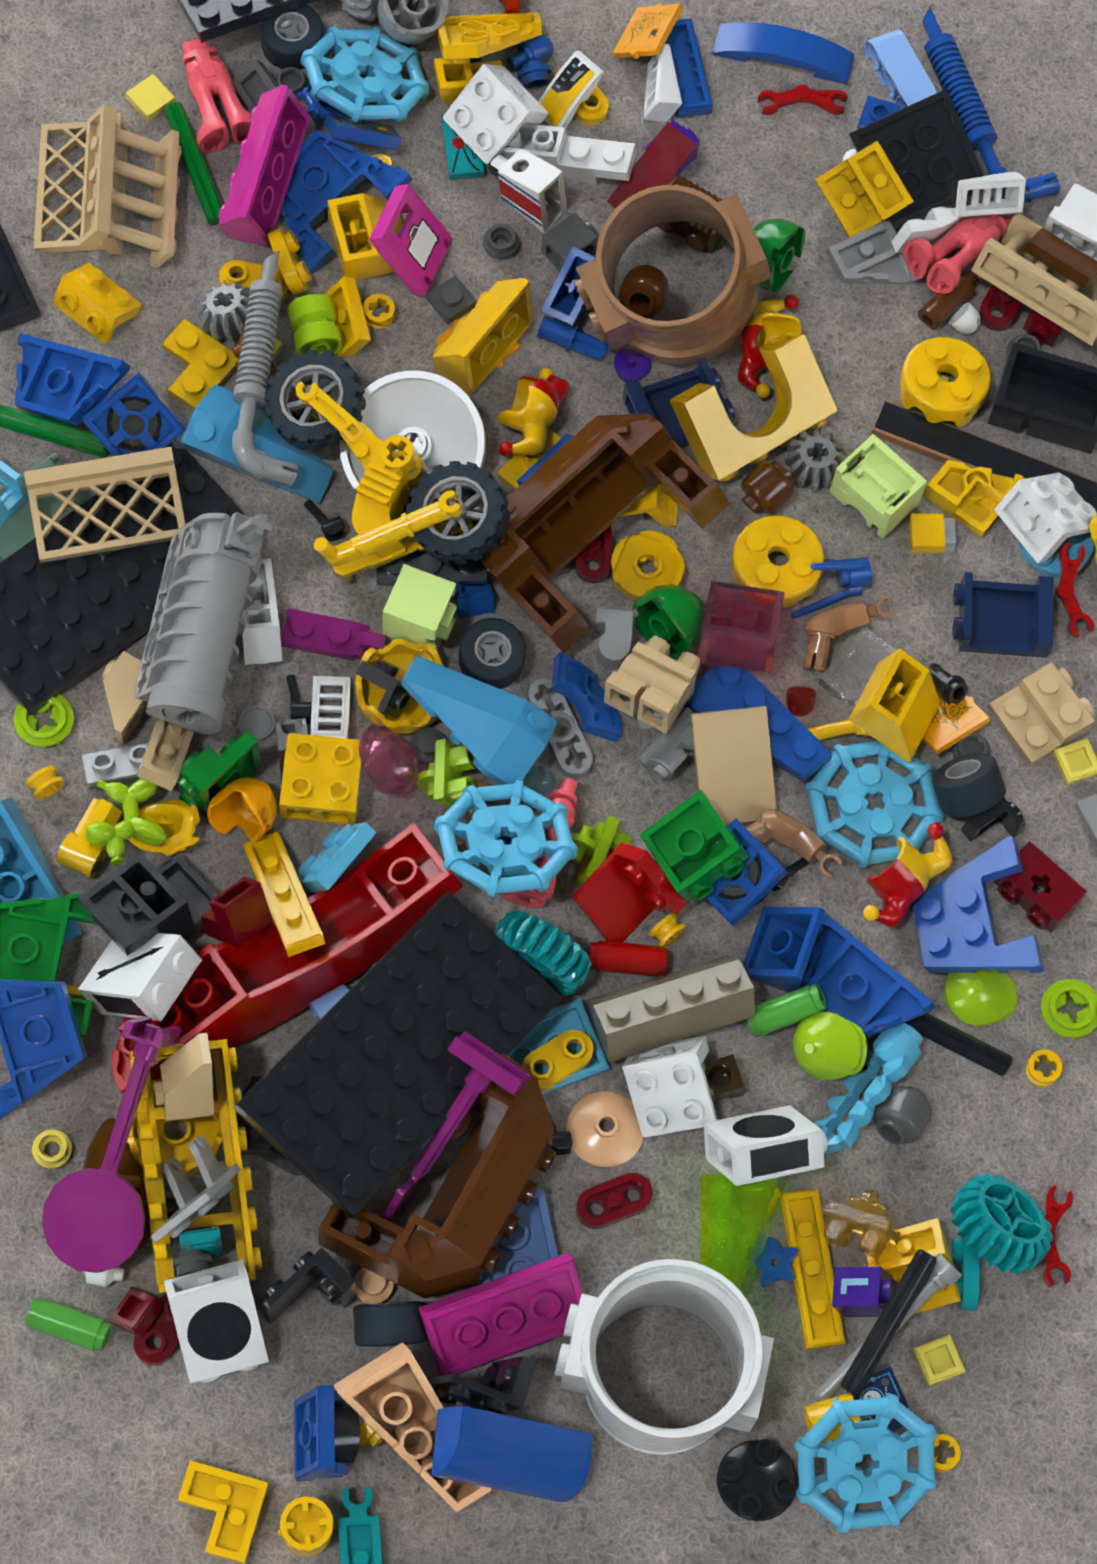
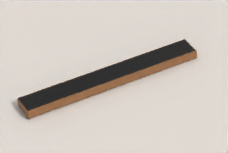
(950, 443)

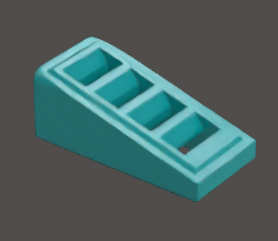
(203, 1238)

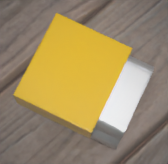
(931, 533)

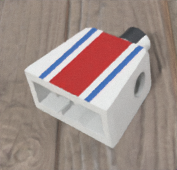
(531, 187)

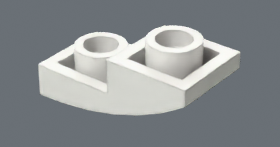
(932, 228)

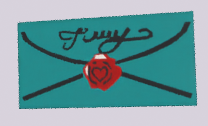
(460, 158)

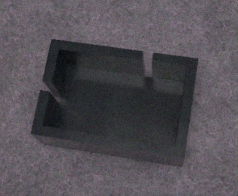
(1047, 397)

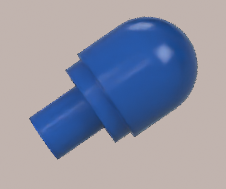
(533, 49)

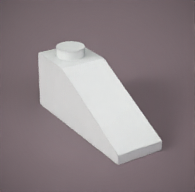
(262, 628)

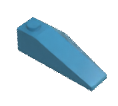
(211, 435)
(493, 724)
(23, 865)

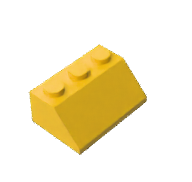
(485, 334)

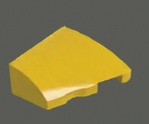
(969, 494)

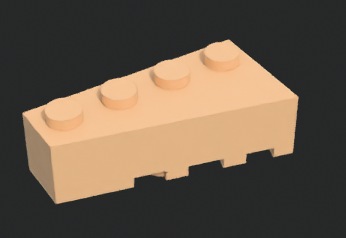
(403, 1410)

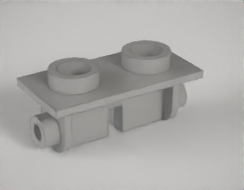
(669, 749)
(113, 764)

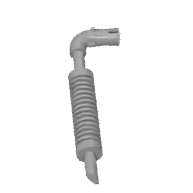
(254, 374)

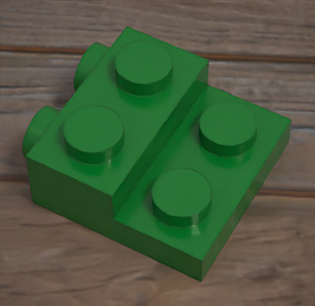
(208, 772)
(695, 847)

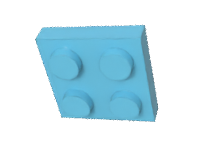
(340, 850)

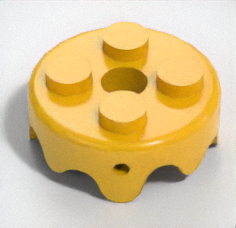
(941, 399)
(778, 534)
(368, 695)
(205, 1126)

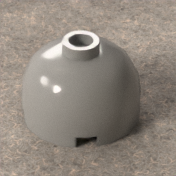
(412, 19)

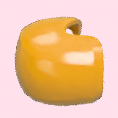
(243, 804)

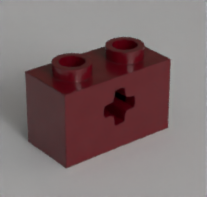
(1046, 907)

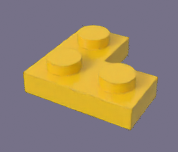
(206, 360)
(234, 1500)

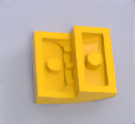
(863, 190)
(896, 1258)

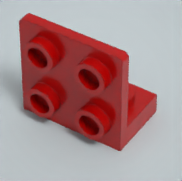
(626, 892)

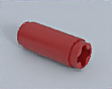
(628, 958)

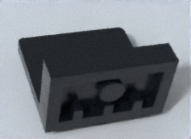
(320, 1267)
(501, 1389)

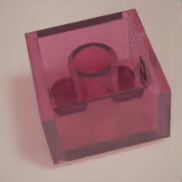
(740, 627)

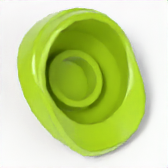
(980, 996)
(829, 1046)

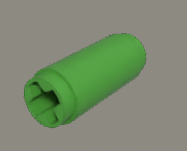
(787, 1010)
(68, 1324)

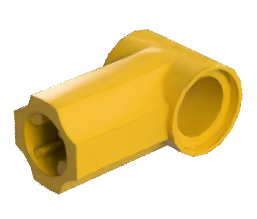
(76, 850)

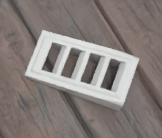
(662, 87)
(1012, 203)
(319, 681)

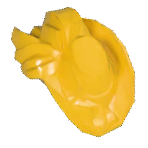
(178, 822)

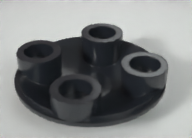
(757, 1480)

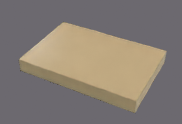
(734, 761)

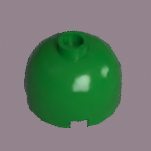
(780, 243)
(671, 615)

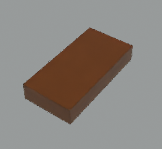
(1062, 257)

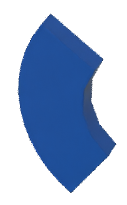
(584, 692)

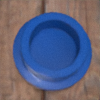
(534, 74)

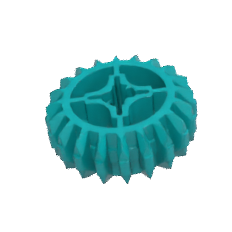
(545, 950)
(1001, 1223)

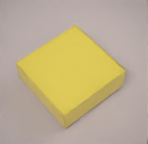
(150, 97)
(1076, 761)
(939, 1360)

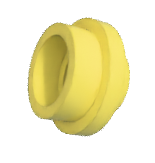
(43, 1140)

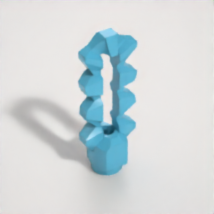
(895, 1052)

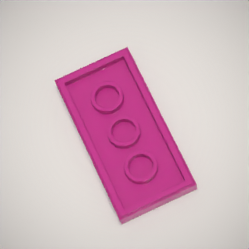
(501, 1315)

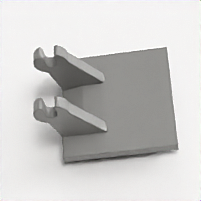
(188, 1200)

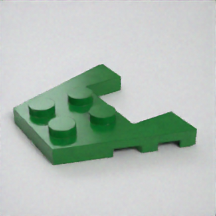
(34, 941)

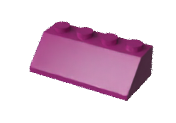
(264, 167)

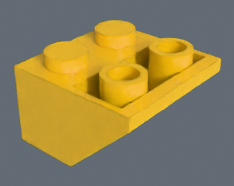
(351, 225)
(897, 704)

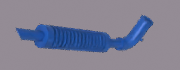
(955, 77)

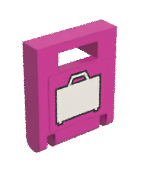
(420, 243)

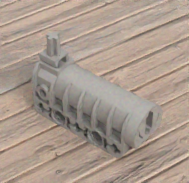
(200, 619)

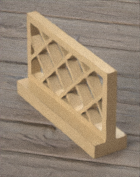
(64, 242)
(99, 474)

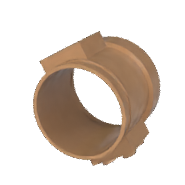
(690, 338)

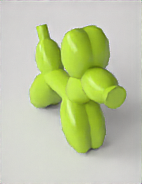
(140, 828)

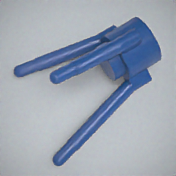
(849, 572)

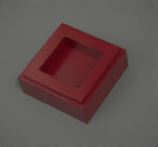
(136, 1312)

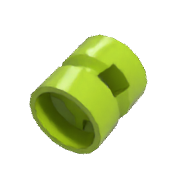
(313, 322)

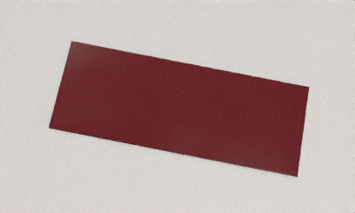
(656, 165)

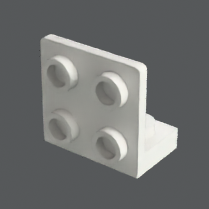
(492, 111)
(1076, 220)
(1045, 513)
(670, 1087)

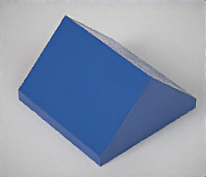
(782, 945)

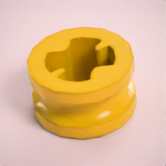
(385, 318)
(45, 782)
(667, 930)
(1050, 1058)
(951, 1444)

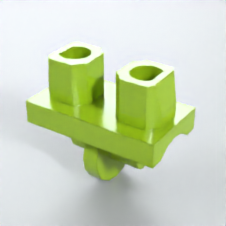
(445, 776)
(595, 844)

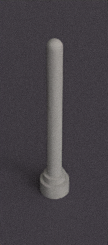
(940, 1276)

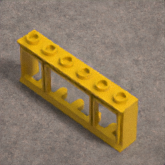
(233, 1141)

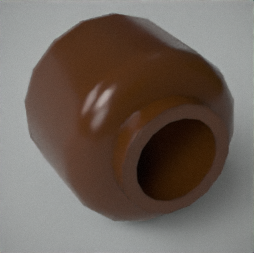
(644, 290)
(767, 487)

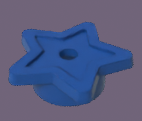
(783, 1269)

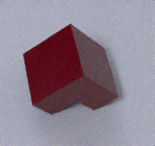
(238, 913)

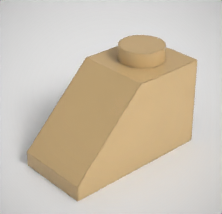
(119, 686)
(187, 1081)

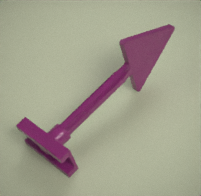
(486, 1067)

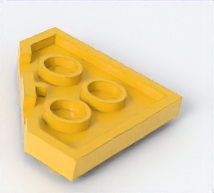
(484, 34)

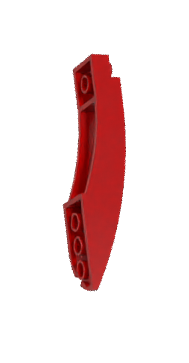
(257, 986)

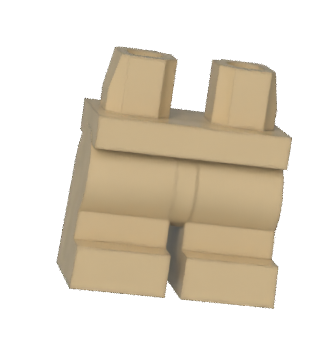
(653, 683)

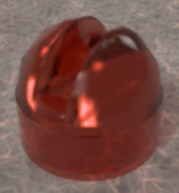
(800, 700)

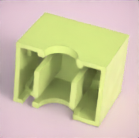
(872, 483)
(419, 608)

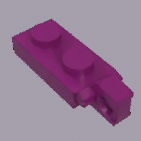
(329, 635)

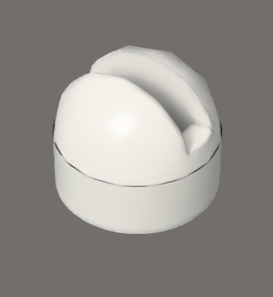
(965, 319)

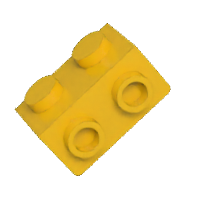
(95, 301)

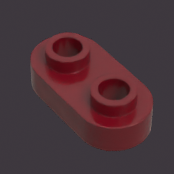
(1000, 301)
(597, 551)
(613, 1200)
(163, 1328)

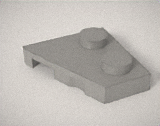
(870, 258)

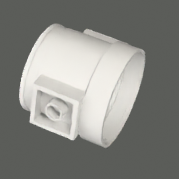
(676, 1285)

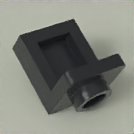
(385, 676)
(1004, 812)

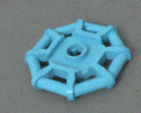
(351, 92)
(852, 805)
(511, 821)
(880, 1479)

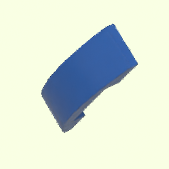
(784, 47)

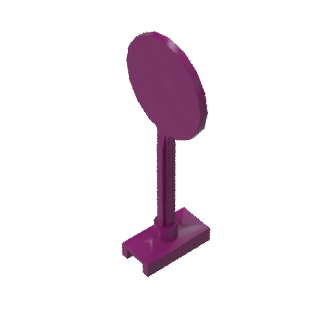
(94, 1213)

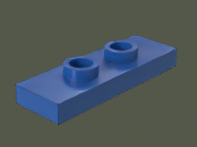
(689, 70)

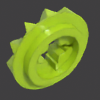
(61, 715)
(1080, 995)

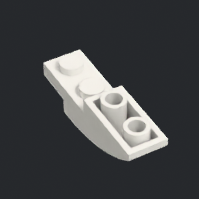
(576, 156)

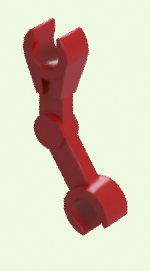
(803, 94)
(1066, 591)
(1053, 1214)

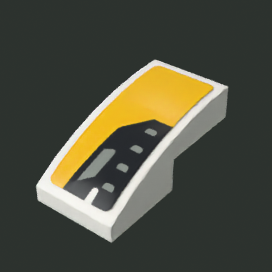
(569, 88)

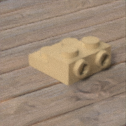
(1043, 713)

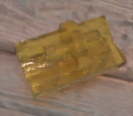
(862, 1216)

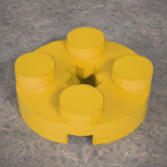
(639, 549)

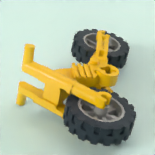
(384, 490)

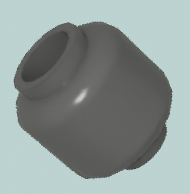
(903, 1115)

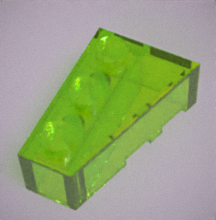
(736, 1225)

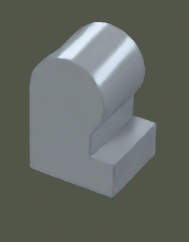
(616, 637)

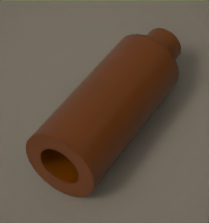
(942, 306)

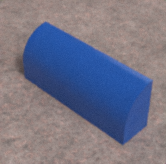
(510, 1453)

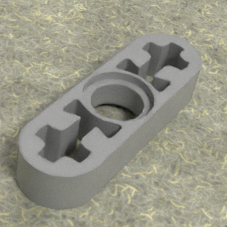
(565, 715)

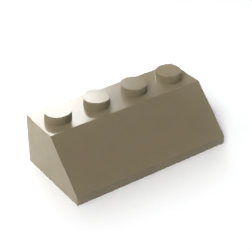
(671, 1007)

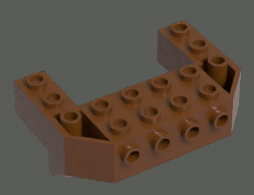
(579, 498)
(471, 1208)

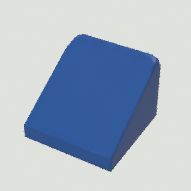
(474, 599)

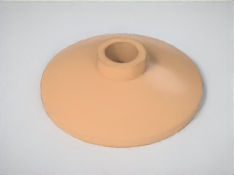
(602, 1147)

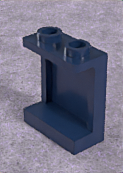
(655, 398)
(1004, 617)

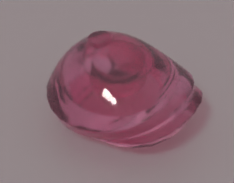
(388, 760)

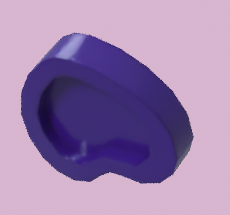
(631, 366)

